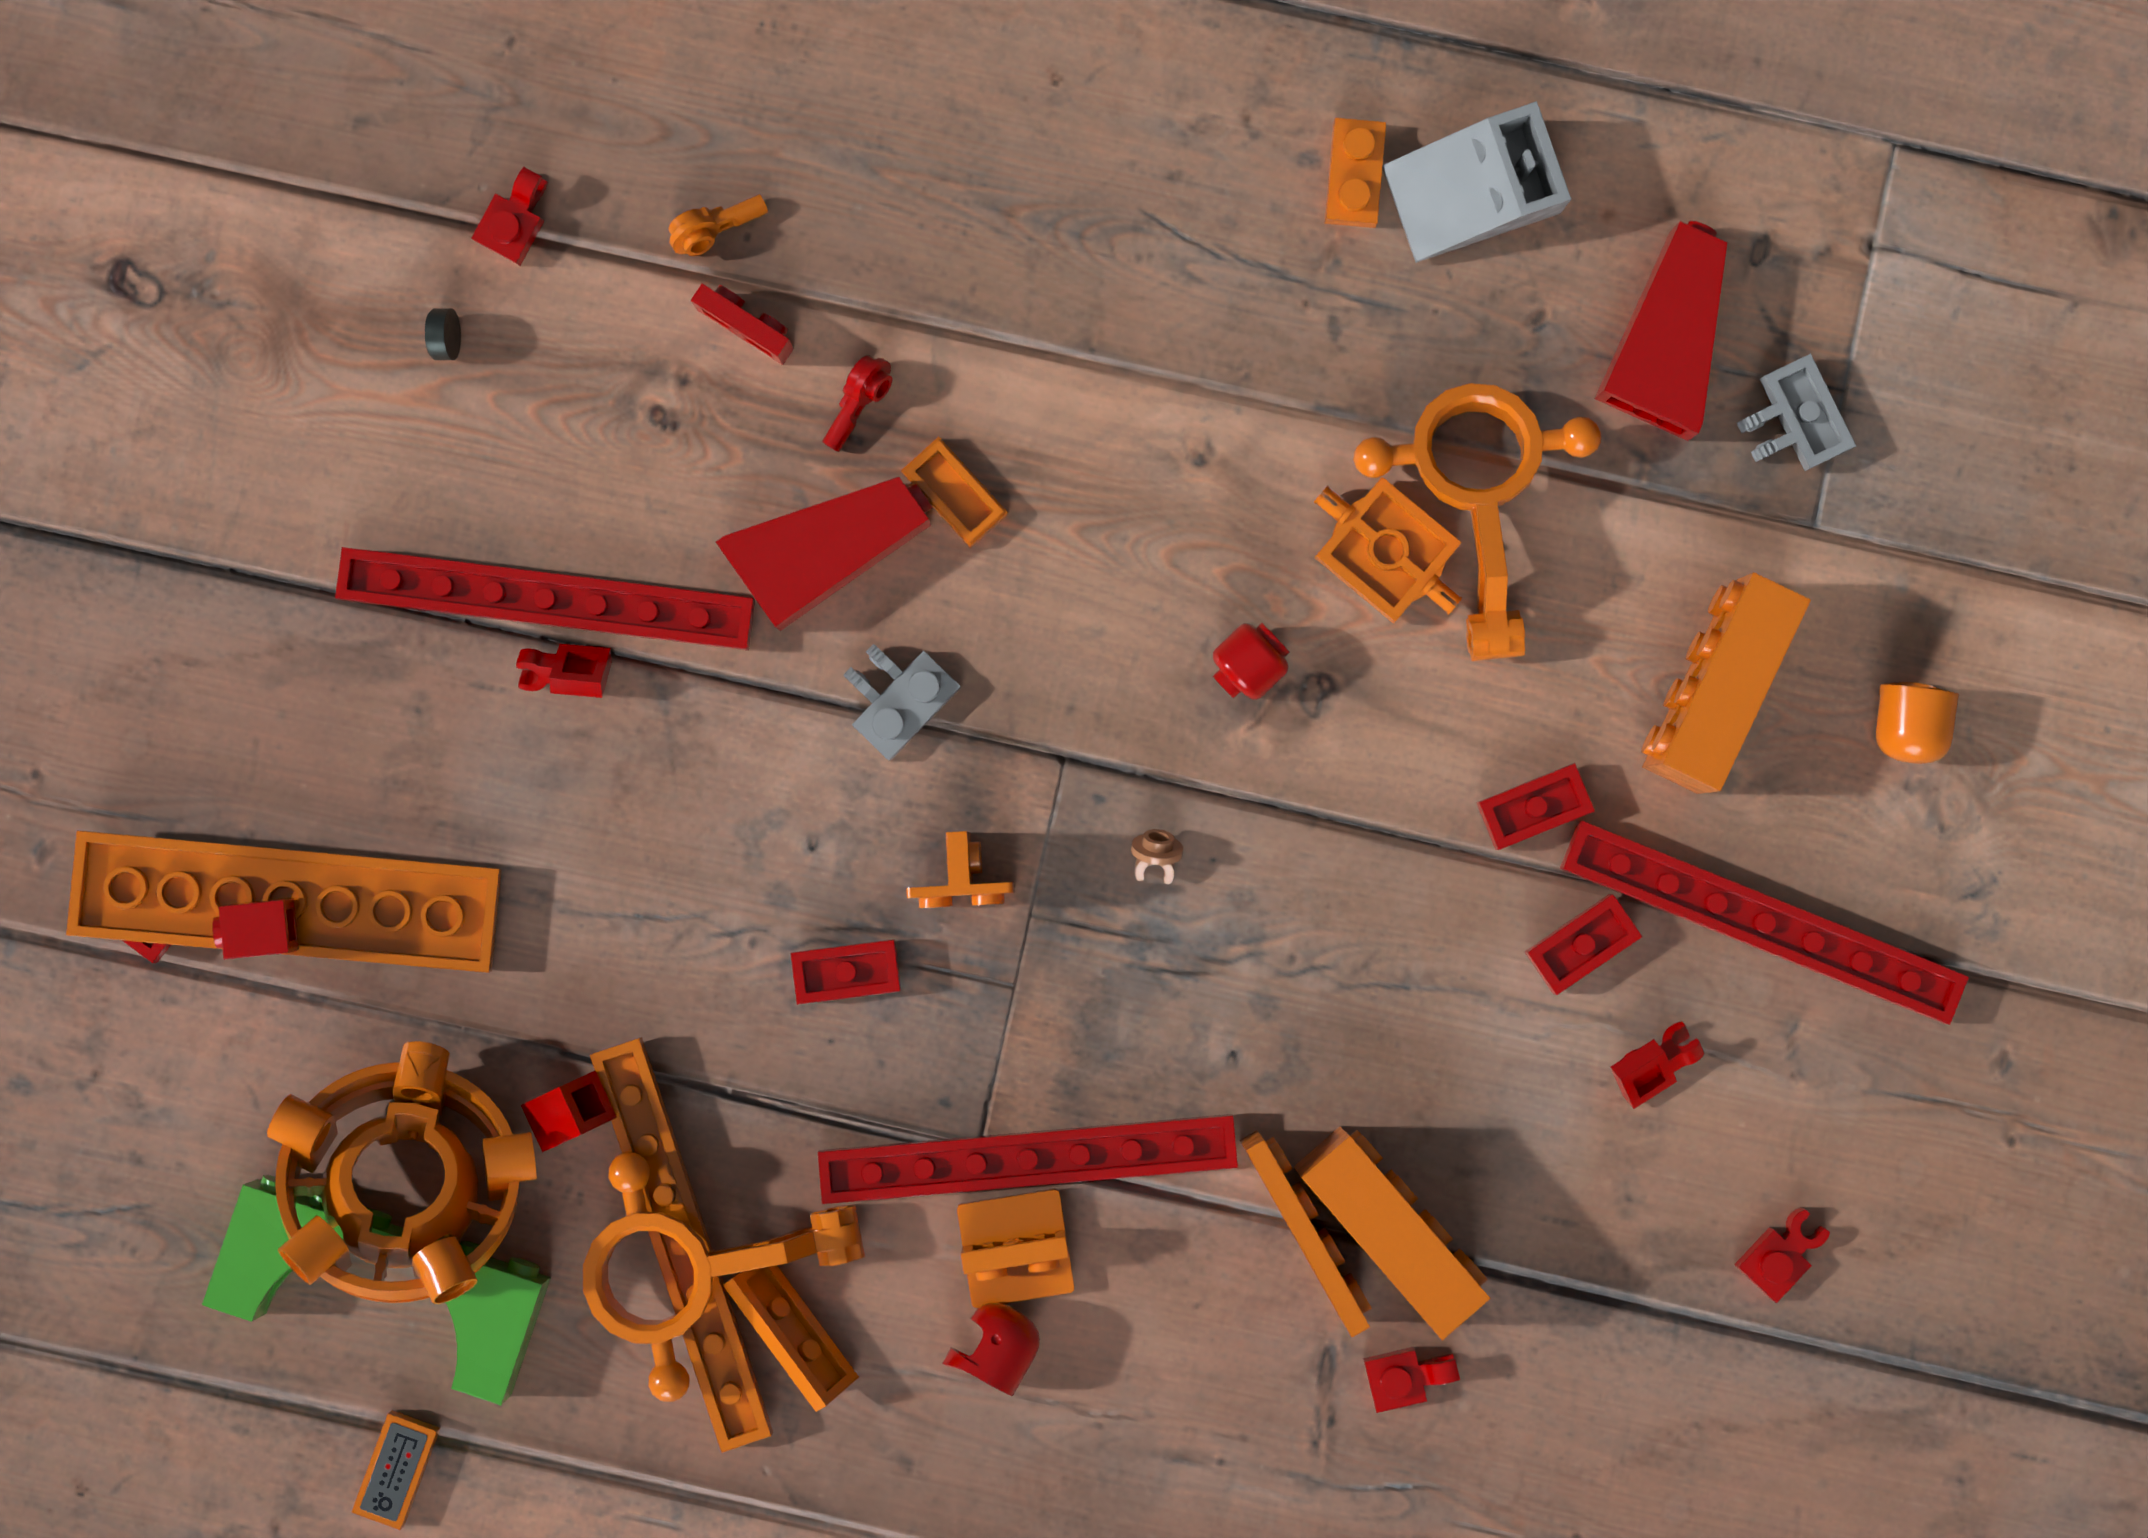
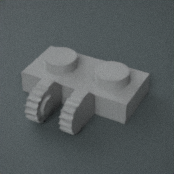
(1805, 412)
(905, 704)

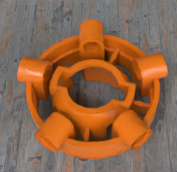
(419, 1091)

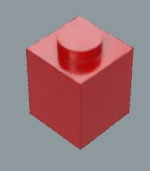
(256, 928)
(568, 1111)

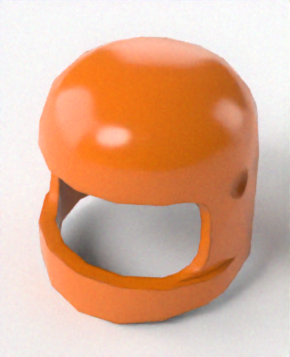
(1915, 721)

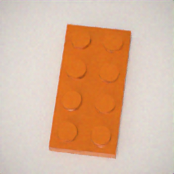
(1317, 1246)

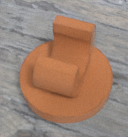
(1156, 848)

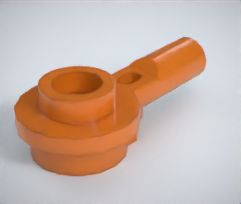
(696, 229)

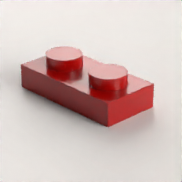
(726, 310)
(1535, 806)
(1583, 944)
(845, 971)

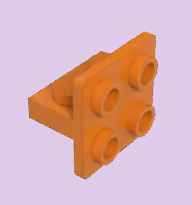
(963, 861)
(1015, 1248)

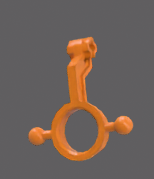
(1493, 630)
(833, 1237)

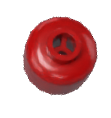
(1250, 661)

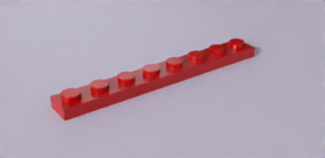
(545, 598)
(1764, 922)
(1027, 1159)

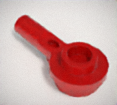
(865, 383)

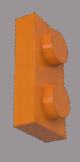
(1355, 172)

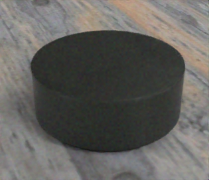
(443, 334)

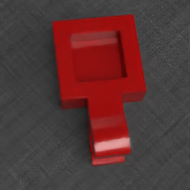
(509, 224)
(570, 671)
(1652, 1067)
(1400, 1379)

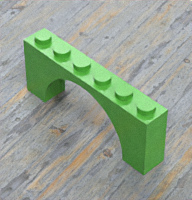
(489, 1320)

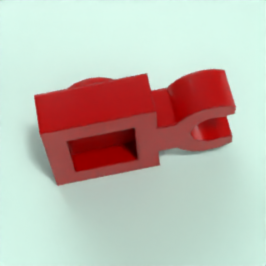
(1776, 1260)

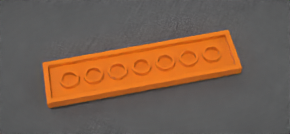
(341, 901)

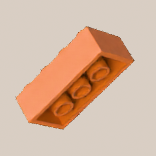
(1724, 683)
(1398, 1240)

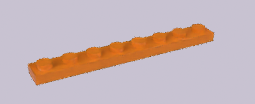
(715, 1338)

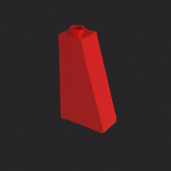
(1669, 341)
(820, 549)

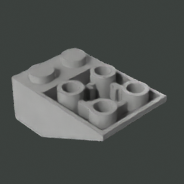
(1478, 183)

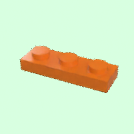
(792, 1334)

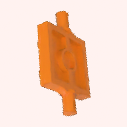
(1387, 550)

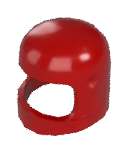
(1004, 1351)

